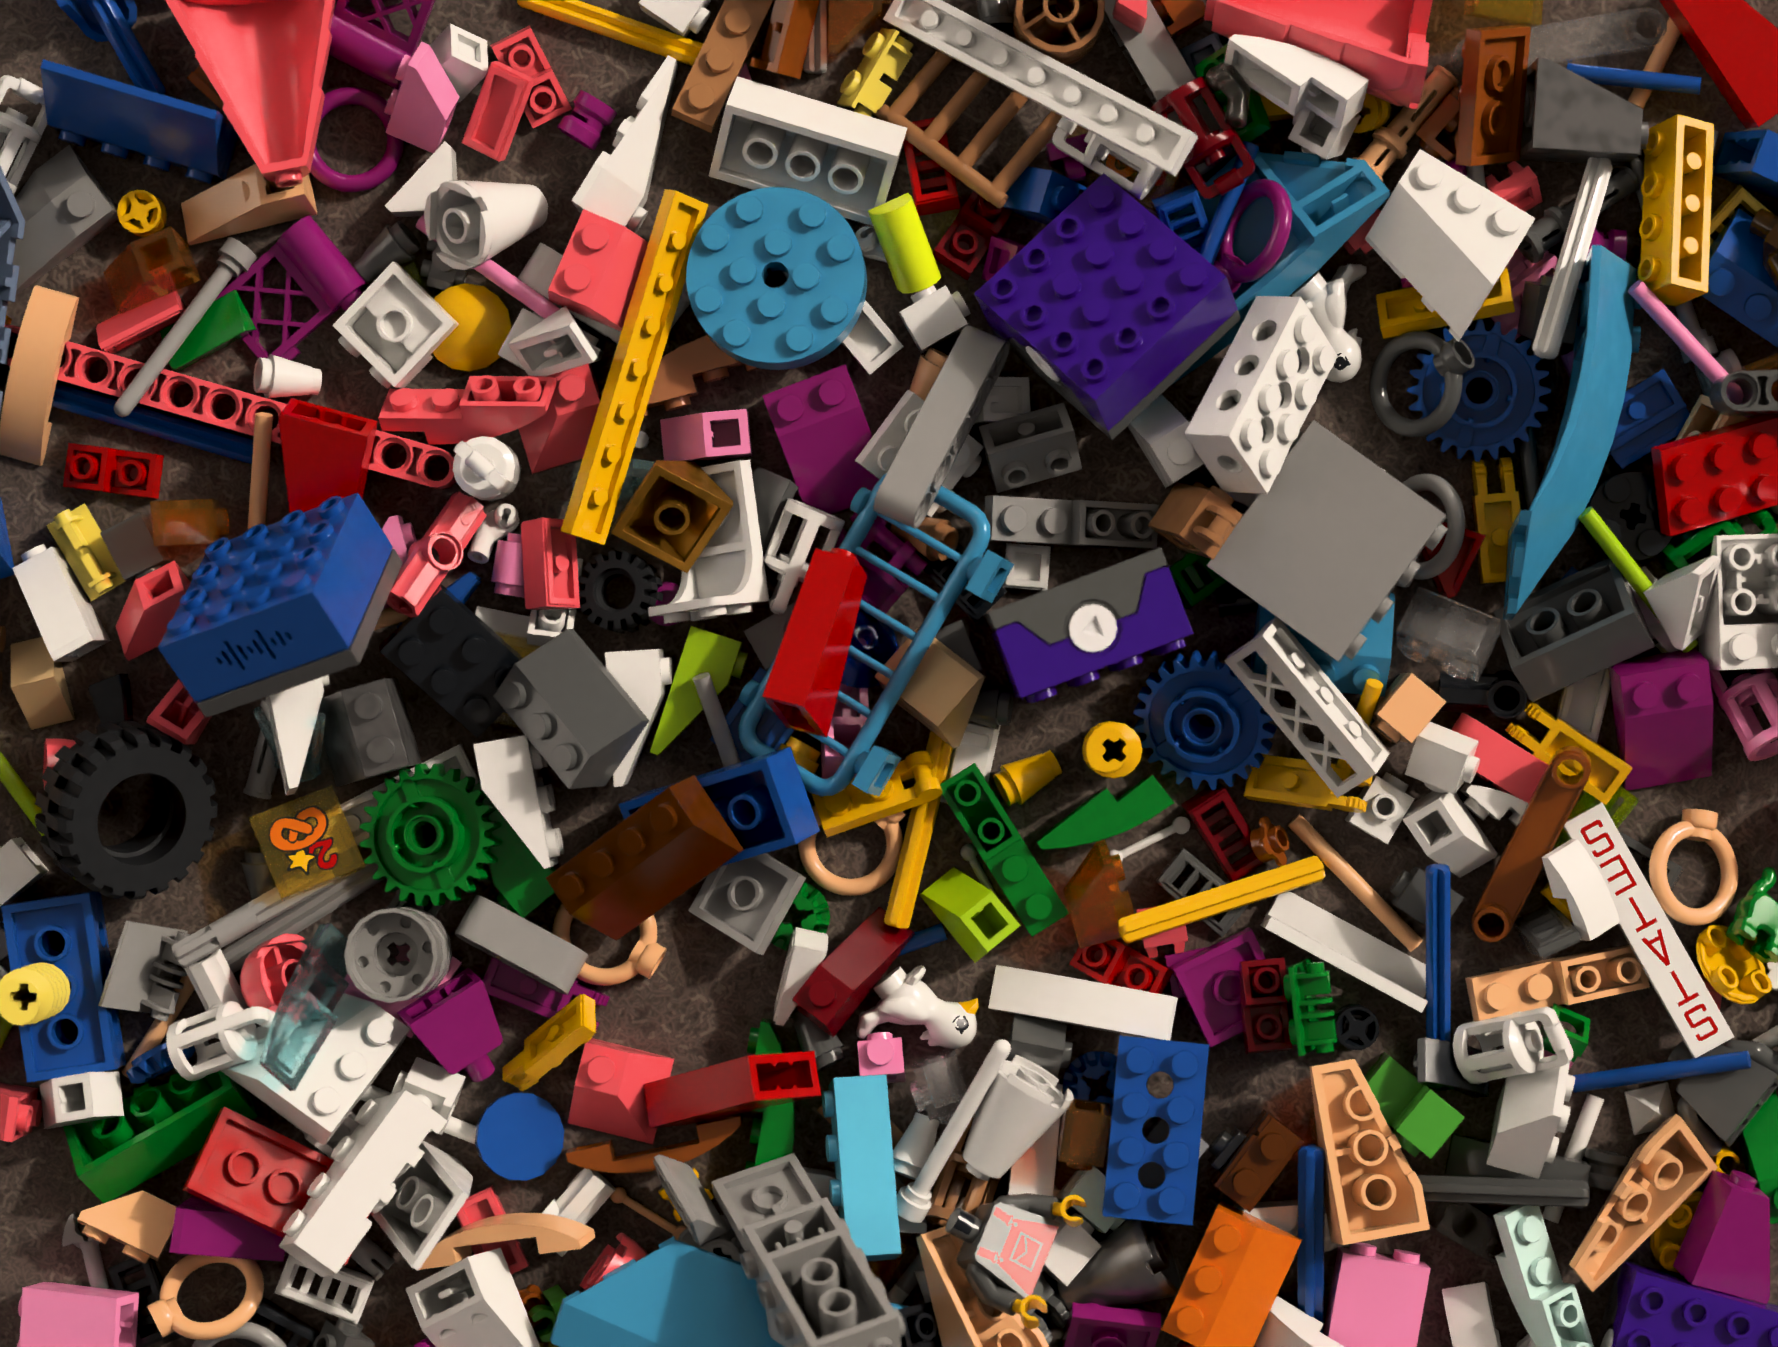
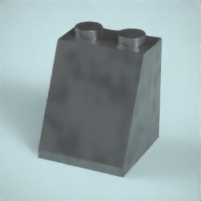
(1577, 119)
(368, 731)

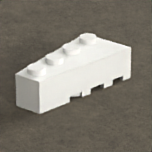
(359, 1180)

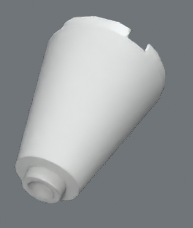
(481, 219)
(1012, 1117)

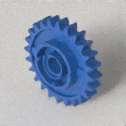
(1510, 403)
(1184, 743)

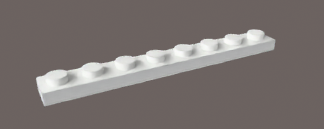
(1045, 81)

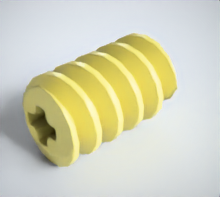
(24, 1008)

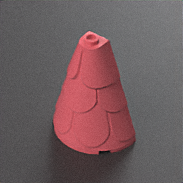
(1368, 36)
(268, 71)

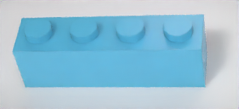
(863, 1163)

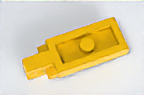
(552, 1043)

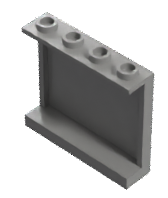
(1329, 542)

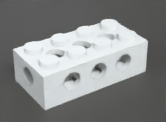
(1261, 394)

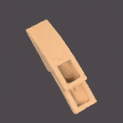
(1556, 981)

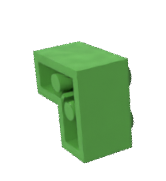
(1414, 1111)

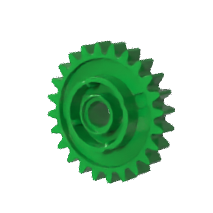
(399, 839)

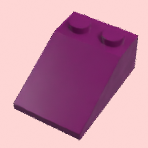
(821, 437)
(1663, 717)

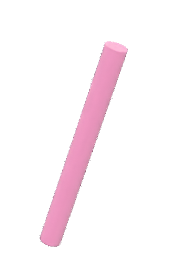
(509, 283)
(1683, 338)

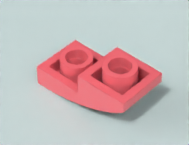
(525, 55)

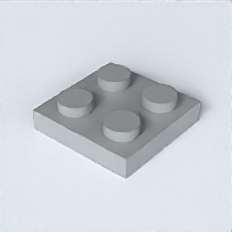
(748, 899)

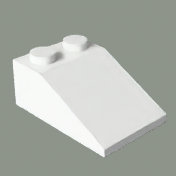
(644, 679)
(424, 1203)

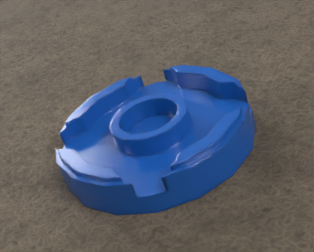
(519, 1136)

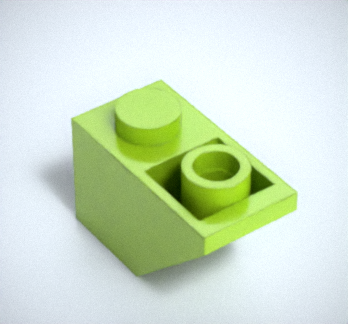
(969, 912)

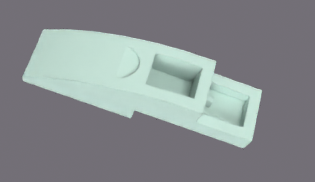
(1533, 1280)

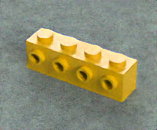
(1677, 209)

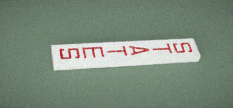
(1651, 933)

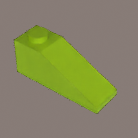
(701, 654)

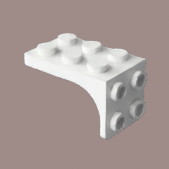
(731, 566)

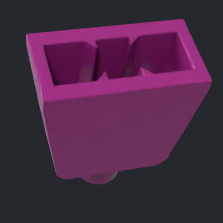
(457, 1025)

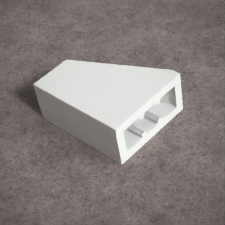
(1162, 439)
(59, 604)

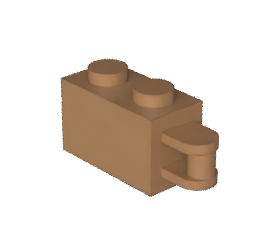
(1196, 518)

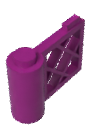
(375, 45)
(316, 268)

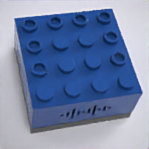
(281, 605)

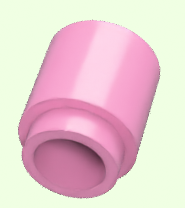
(508, 567)

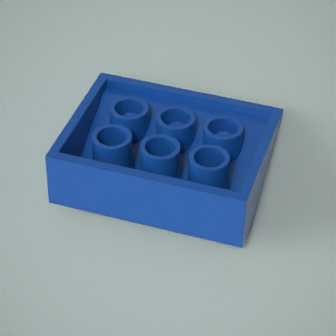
(137, 122)

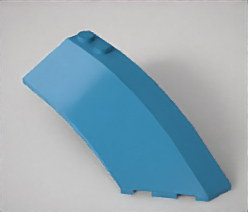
(1327, 208)
(1587, 427)
(668, 1301)

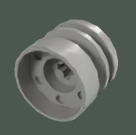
(373, 950)

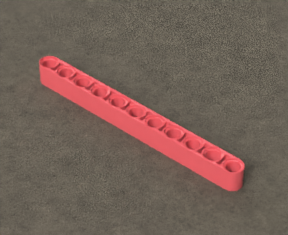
(206, 396)

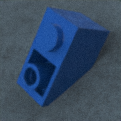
(1042, 194)

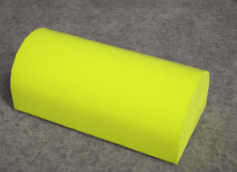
(905, 244)

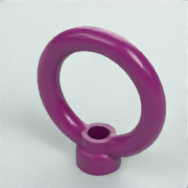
(386, 165)
(1232, 266)

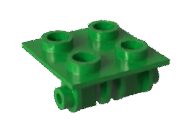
(1301, 986)

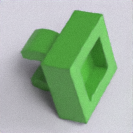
(553, 1299)

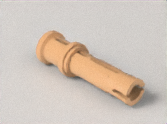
(1391, 141)

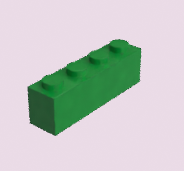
(155, 1132)

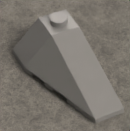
(61, 214)

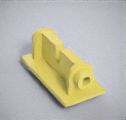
(881, 57)
(86, 551)

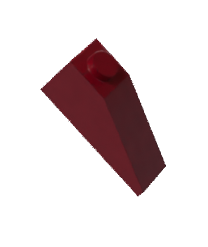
(850, 973)

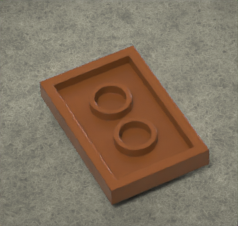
(1492, 95)

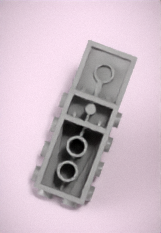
(805, 1261)

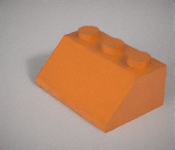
(1231, 1281)

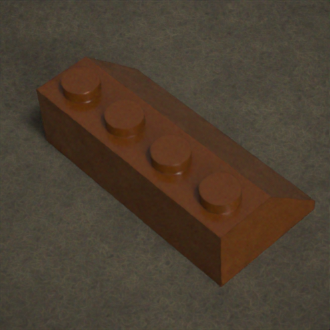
(646, 860)

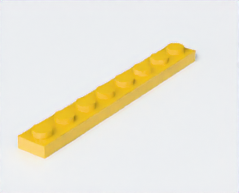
(634, 368)

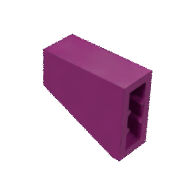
(212, 1231)
(1729, 1239)

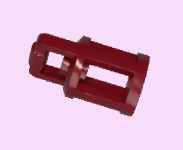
(1209, 145)

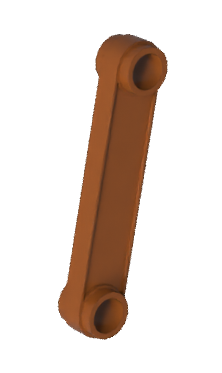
(1530, 841)

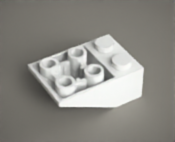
(1743, 605)
(514, 783)
(473, 1305)

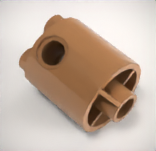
(1063, 37)

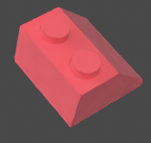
(599, 270)

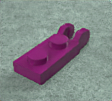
(530, 994)

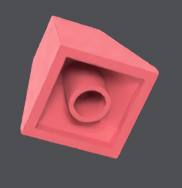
(566, 427)
(611, 1089)

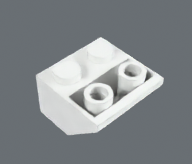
(1528, 1118)

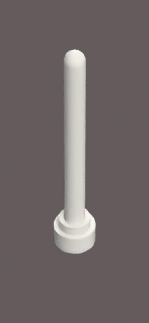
(914, 1199)

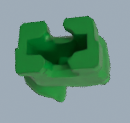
(1758, 917)

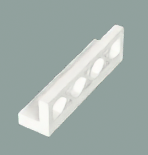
(1324, 705)
(1348, 948)

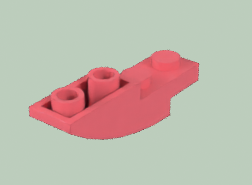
(484, 408)

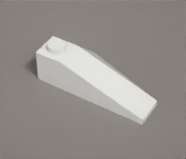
(621, 181)

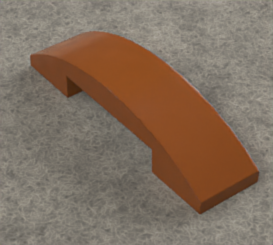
(602, 1157)

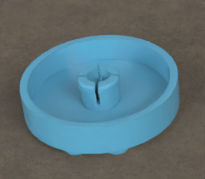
(783, 233)

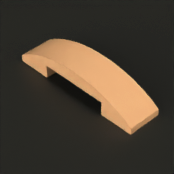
(34, 374)
(551, 1233)

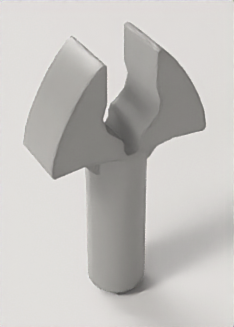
(90, 1251)

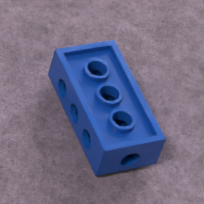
(86, 965)
(1129, 1149)

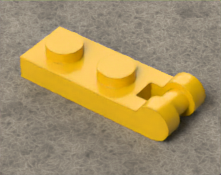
(856, 808)

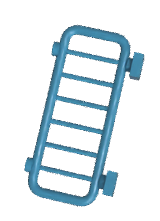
(985, 578)

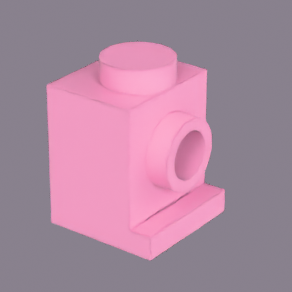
(882, 1056)

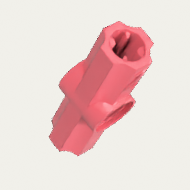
(449, 537)

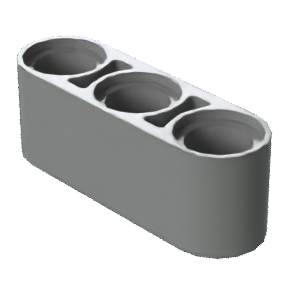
(521, 944)

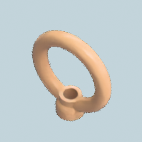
(1701, 827)
(860, 885)
(642, 960)
(170, 1318)

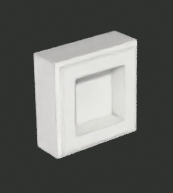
(1029, 567)

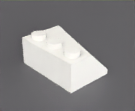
(1447, 238)
(339, 1074)

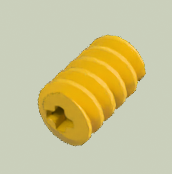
(1129, 749)

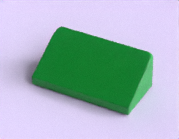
(220, 326)

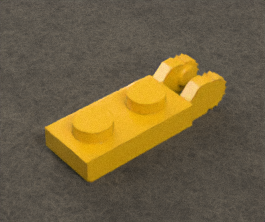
(1494, 517)
(1606, 768)
(1297, 784)

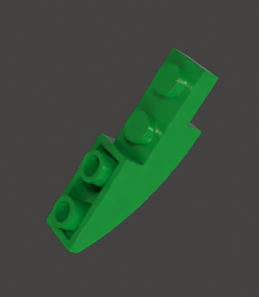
(1003, 850)
(776, 1129)

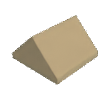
(940, 690)

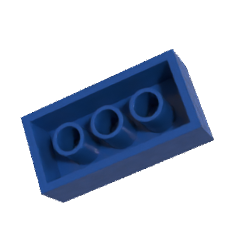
(758, 800)

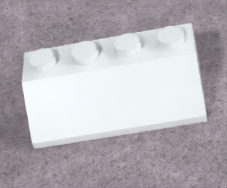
(806, 146)

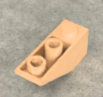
(244, 205)

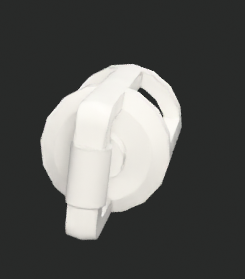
(17, 131)
(1098, 150)
(486, 468)
(793, 567)
(235, 1031)
(1521, 1042)

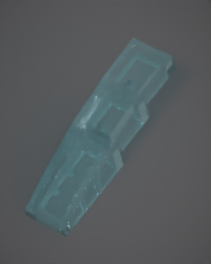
(306, 1008)

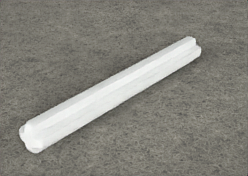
(1572, 258)

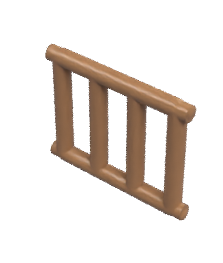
(961, 166)

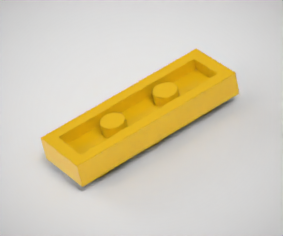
(1404, 312)

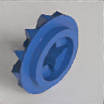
(153, 1064)
(1092, 1065)

